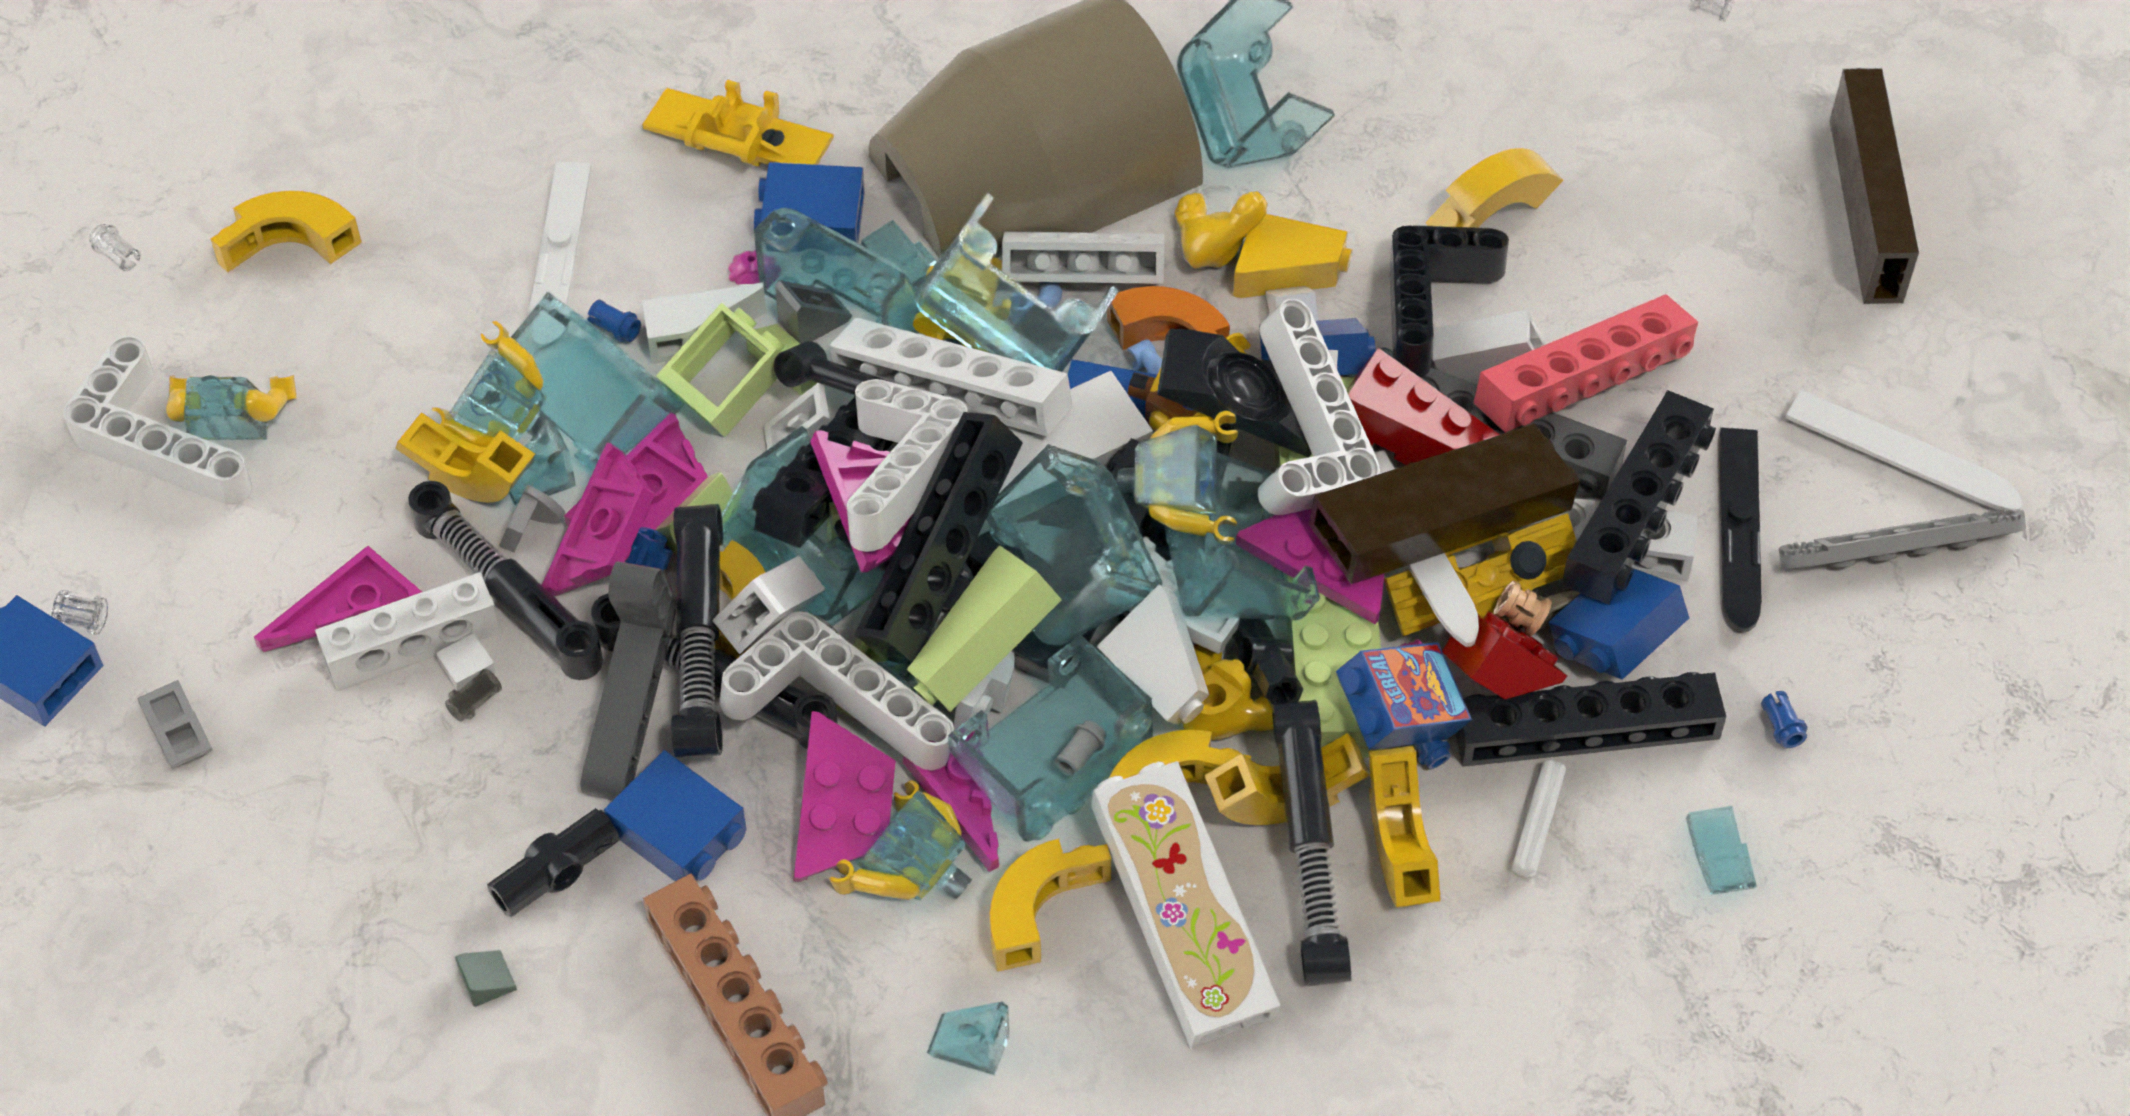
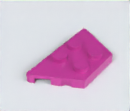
(668, 468)
(844, 473)
(602, 524)
(1291, 544)
(842, 798)

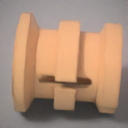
(1530, 619)

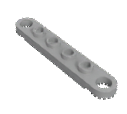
(1917, 537)

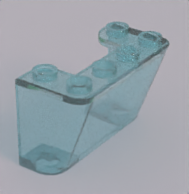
(808, 253)
(1226, 579)
(1017, 755)

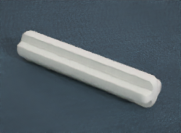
(1539, 818)

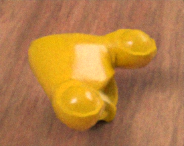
(1216, 236)
(1229, 705)

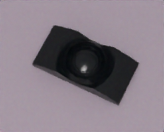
(1214, 377)

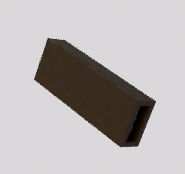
(1873, 186)
(1443, 503)

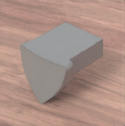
(532, 506)

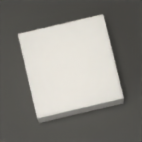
(464, 660)

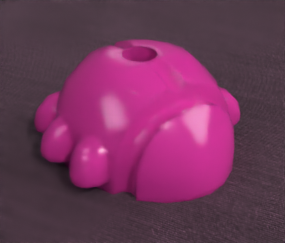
(744, 268)

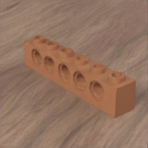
(687, 905)

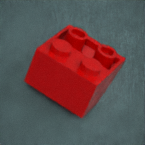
(1505, 659)

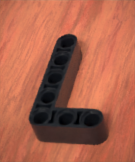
(1428, 255)

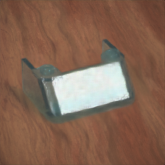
(1226, 95)
(997, 313)
(831, 562)

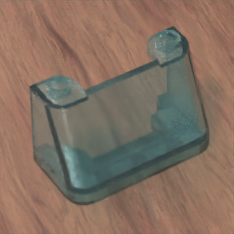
(591, 383)
(1078, 538)

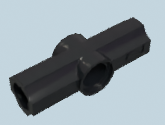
(1267, 661)
(553, 862)

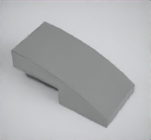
(174, 724)

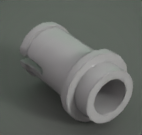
(1086, 740)

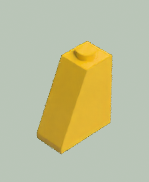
(1289, 255)

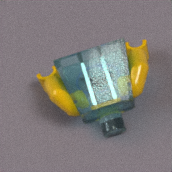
(499, 396)
(227, 405)
(1178, 474)
(910, 852)

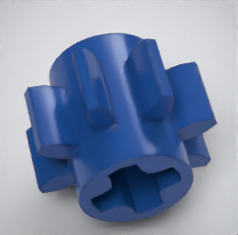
(649, 549)

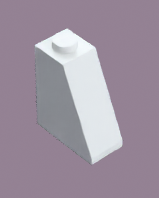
(1483, 343)
(767, 602)
(1159, 656)

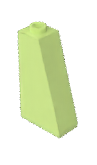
(982, 629)

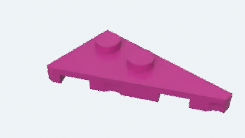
(354, 588)
(969, 804)

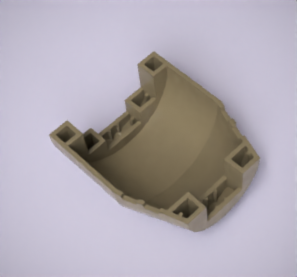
(1053, 121)

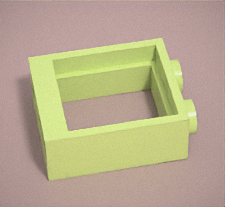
(701, 348)

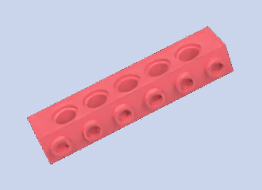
(1585, 363)

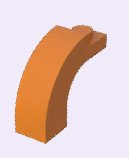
(1153, 310)

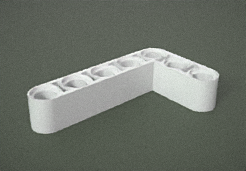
(1322, 410)
(104, 426)
(922, 428)
(842, 682)

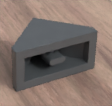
(808, 310)

